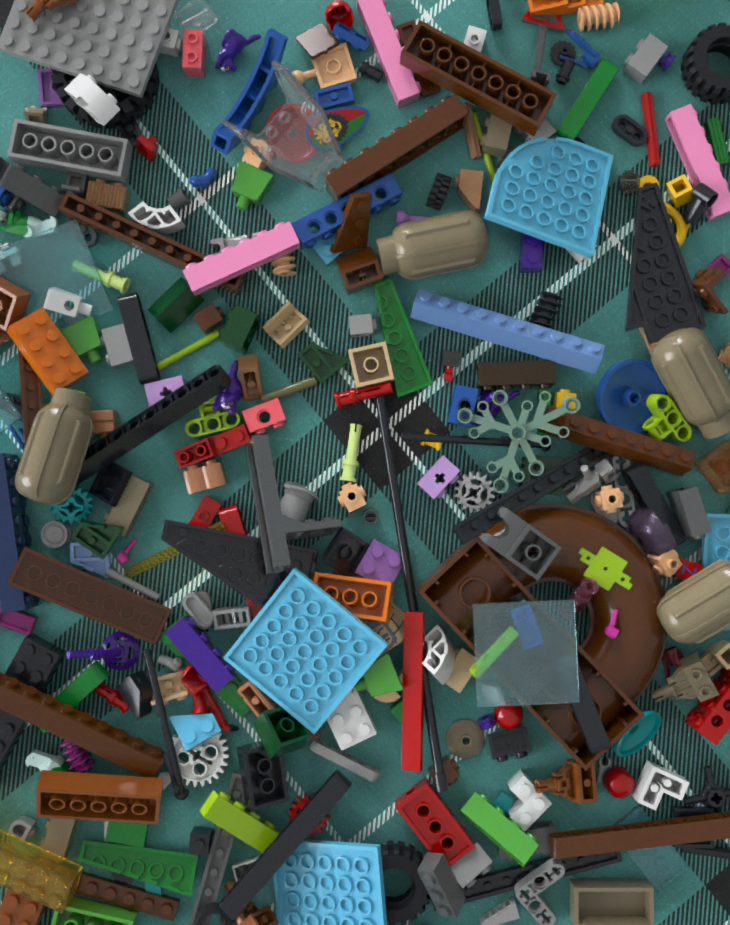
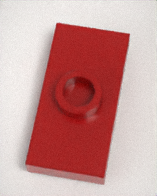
(206, 512)

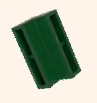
(175, 305)

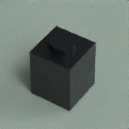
(200, 841)

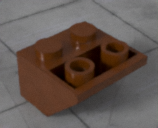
(359, 270)

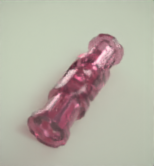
(584, 593)

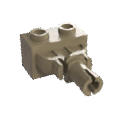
(688, 682)

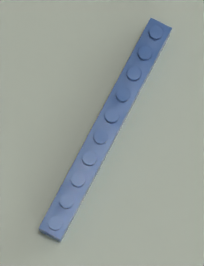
(507, 331)

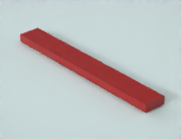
(413, 691)

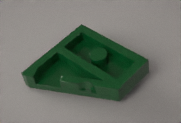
(321, 361)
(97, 536)

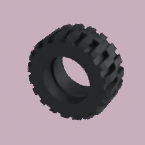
(696, 70)
(413, 901)

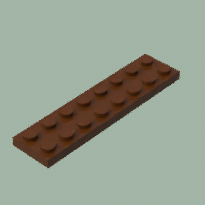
(89, 596)

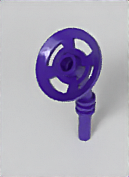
(115, 651)

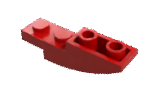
(213, 447)

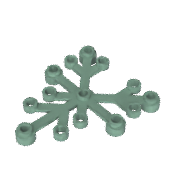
(539, 421)

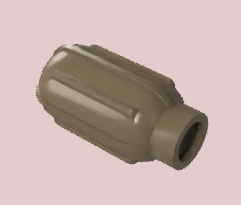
(434, 245)
(694, 380)
(56, 448)
(698, 605)

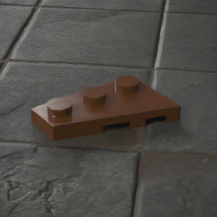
(355, 225)

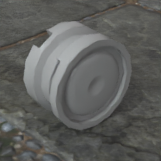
(56, 534)

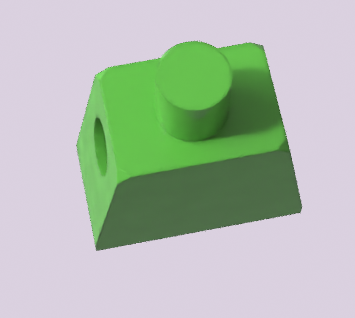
(251, 185)
(85, 339)
(380, 677)

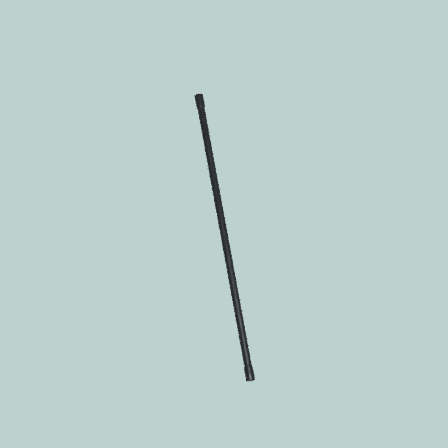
(380, 401)

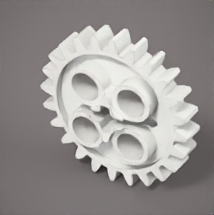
(188, 768)

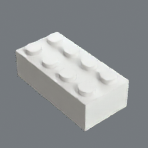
(351, 721)

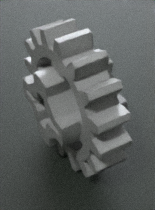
(479, 498)

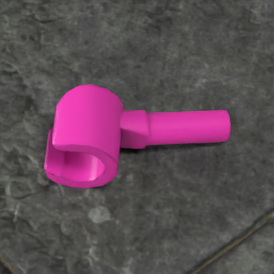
(122, 556)
(610, 630)

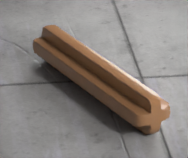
(471, 134)

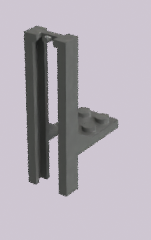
(274, 526)

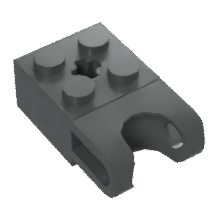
(516, 542)

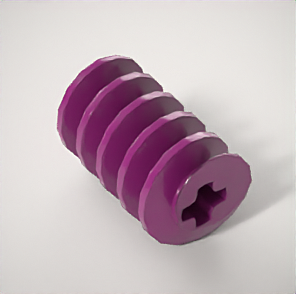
(78, 757)

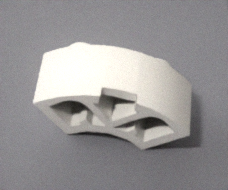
(93, 98)
(158, 220)
(440, 655)

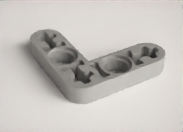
(533, 889)

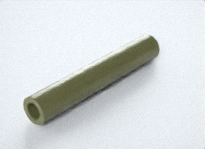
(290, 389)

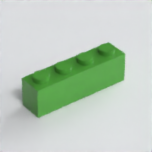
(499, 829)

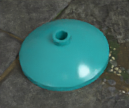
(638, 734)

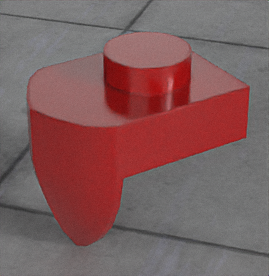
(193, 680)

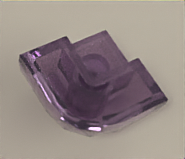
(651, 532)

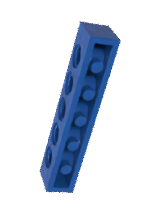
(386, 186)

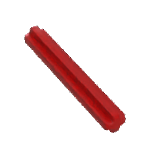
(650, 126)

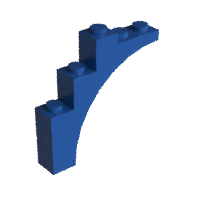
(254, 94)

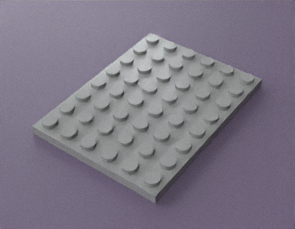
(98, 38)

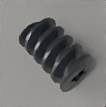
(545, 309)

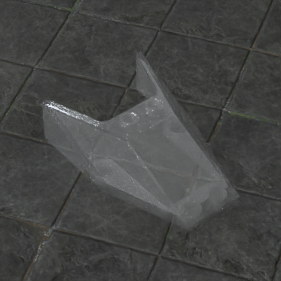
(297, 138)

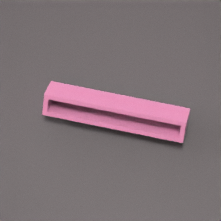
(388, 51)
(698, 157)
(241, 258)

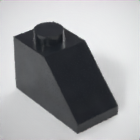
(137, 694)

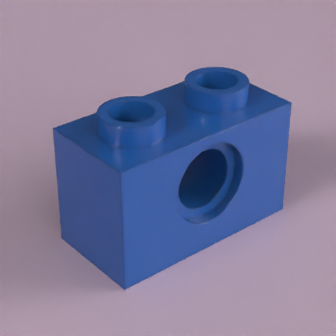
(462, 394)

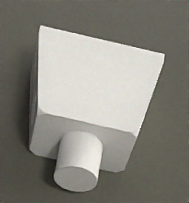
(58, 300)

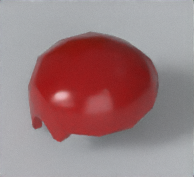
(339, 11)
(509, 716)
(618, 782)

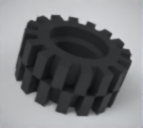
(438, 191)

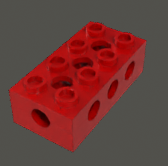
(716, 718)
(437, 810)

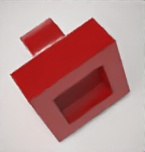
(147, 147)

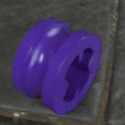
(666, 60)
(487, 721)

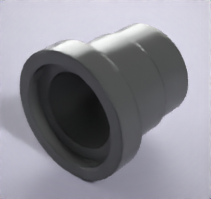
(179, 199)

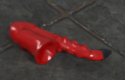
(206, 699)

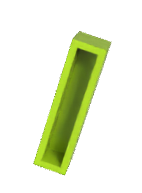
(238, 821)

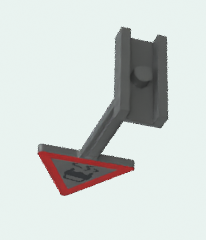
(543, 22)

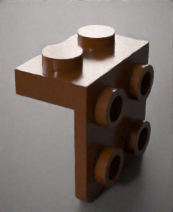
(703, 284)

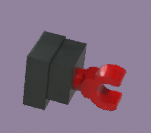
(450, 359)

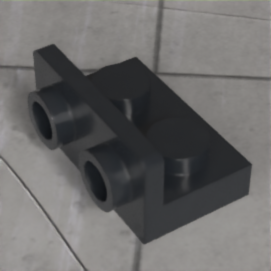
(509, 743)

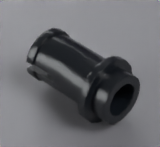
(370, 71)
(565, 71)

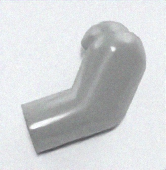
(174, 664)

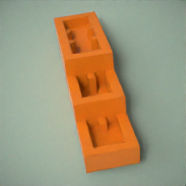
(559, 7)

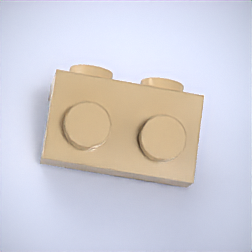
(285, 325)
(171, 687)

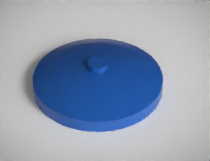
(624, 394)

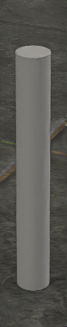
(132, 584)

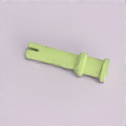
(112, 280)
(351, 463)

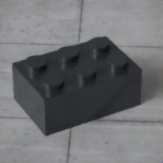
(262, 777)

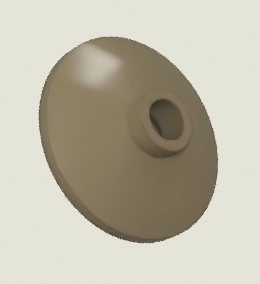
(460, 730)

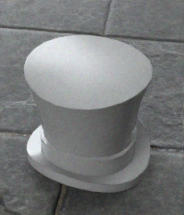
(297, 501)

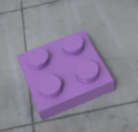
(379, 563)

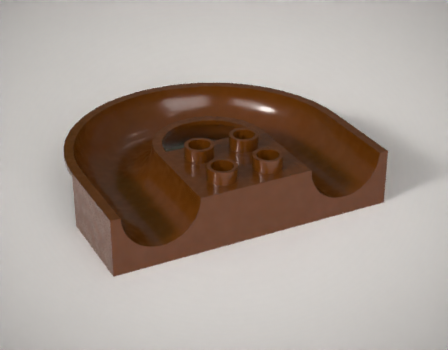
(613, 668)

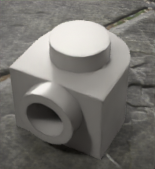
(23, 827)

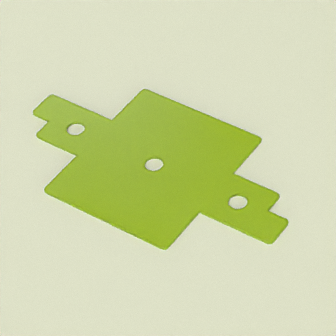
(614, 568)

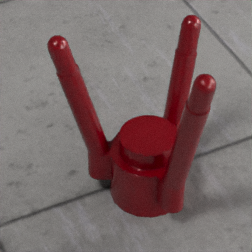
(671, 656)

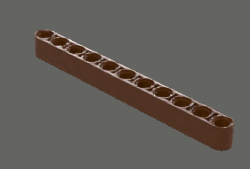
(640, 835)

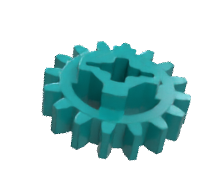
(80, 508)

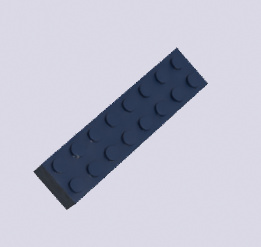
(13, 536)

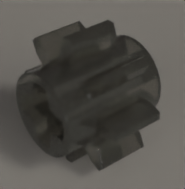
(628, 182)

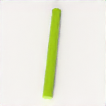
(487, 158)
(188, 350)

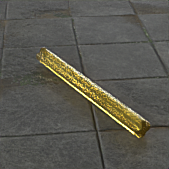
(162, 556)

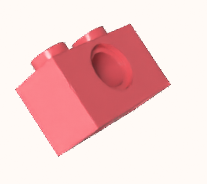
(194, 53)
(253, 415)

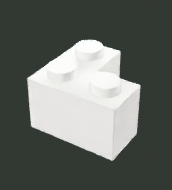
(654, 782)
(530, 804)

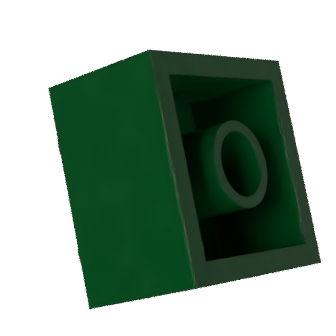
(239, 329)
(281, 732)

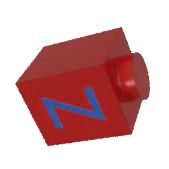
(687, 569)

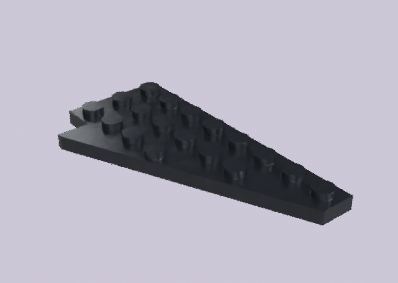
(659, 282)
(236, 558)

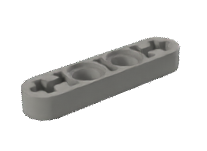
(625, 489)
(345, 760)

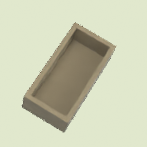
(611, 901)

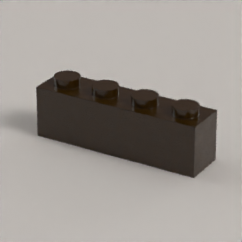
(516, 374)

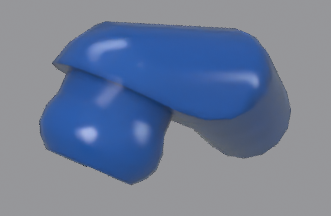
(201, 181)

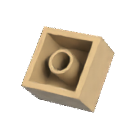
(371, 365)

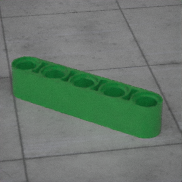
(587, 100)
(82, 685)

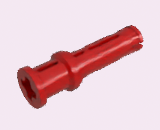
(354, 396)
(112, 696)

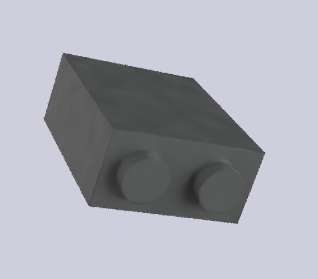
(689, 511)

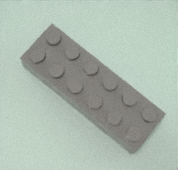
(70, 150)

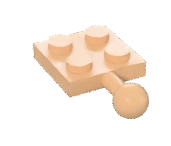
(330, 68)

